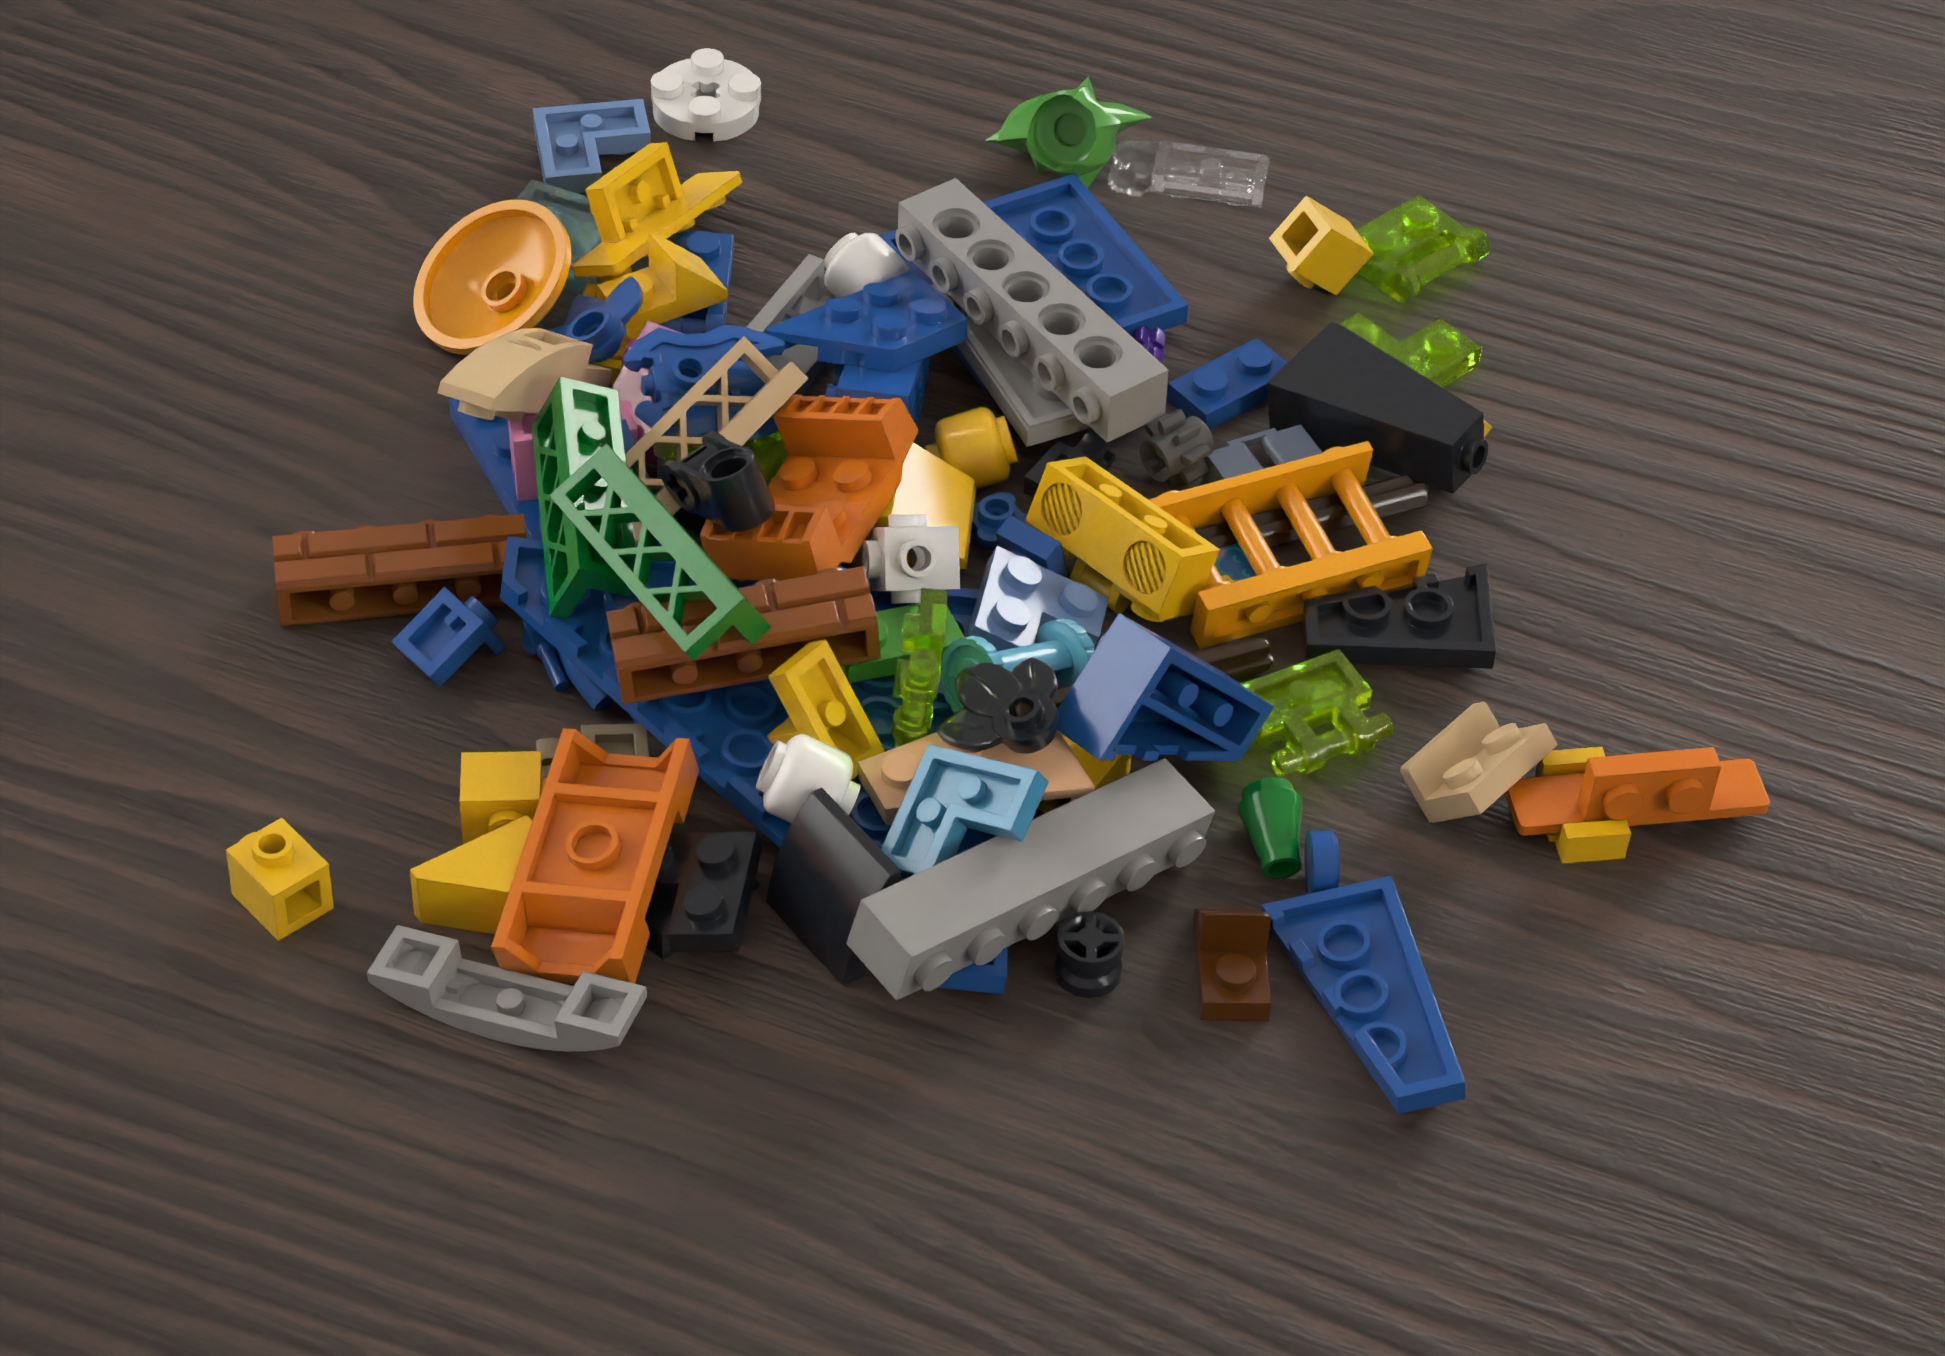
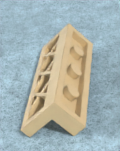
(754, 412)

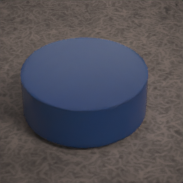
(1321, 860)

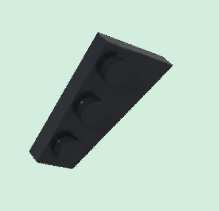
(1412, 626)

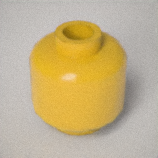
(976, 445)

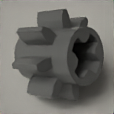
(1176, 448)

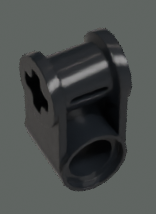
(720, 484)

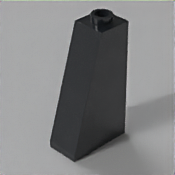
(1358, 393)

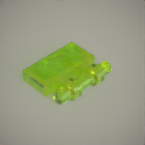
(919, 677)
(1311, 696)

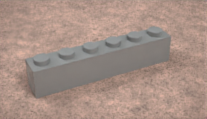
(1018, 890)

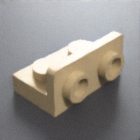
(1473, 763)

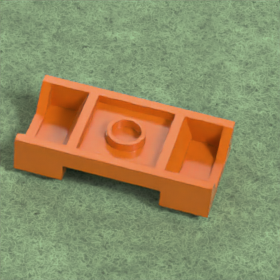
(593, 861)

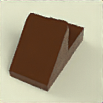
(1232, 963)

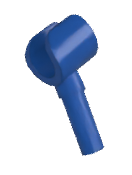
(534, 644)

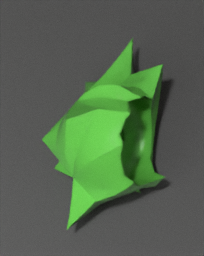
(1067, 131)

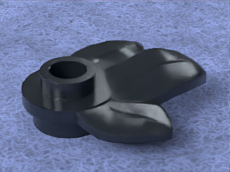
(1003, 708)

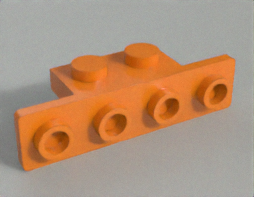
(1640, 789)

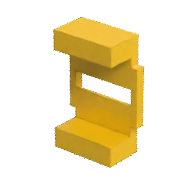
(1584, 839)

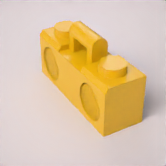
(1121, 541)

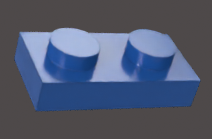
(1226, 384)

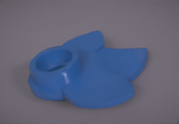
(601, 320)

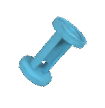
(1057, 643)

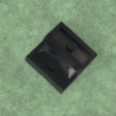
(822, 878)

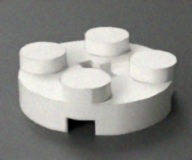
(706, 97)

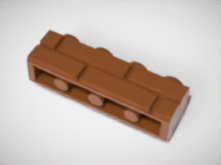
(390, 568)
(800, 611)

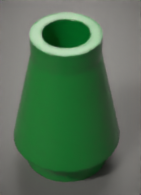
(1273, 823)

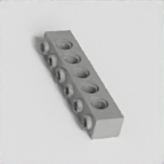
(1032, 310)

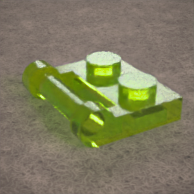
(1410, 235)

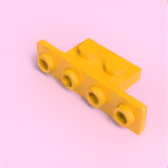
(645, 198)

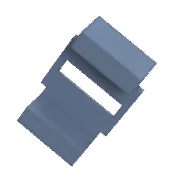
(1280, 446)

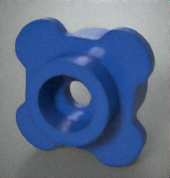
(990, 516)

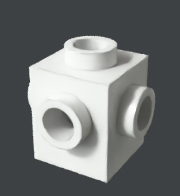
(932, 552)

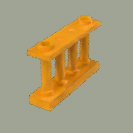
(1278, 592)

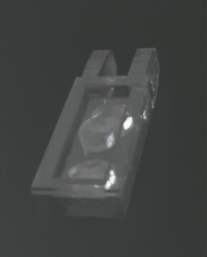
(1189, 172)

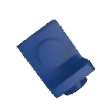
(447, 635)

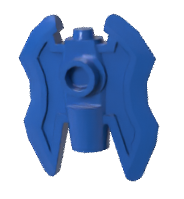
(681, 360)

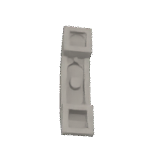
(500, 1003)

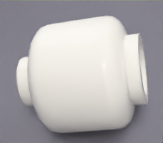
(860, 261)
(800, 768)

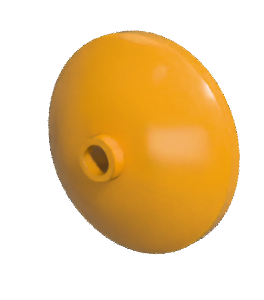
(492, 275)

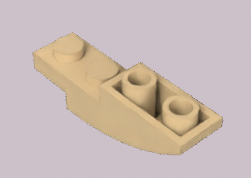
(519, 373)

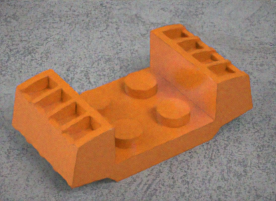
(827, 492)

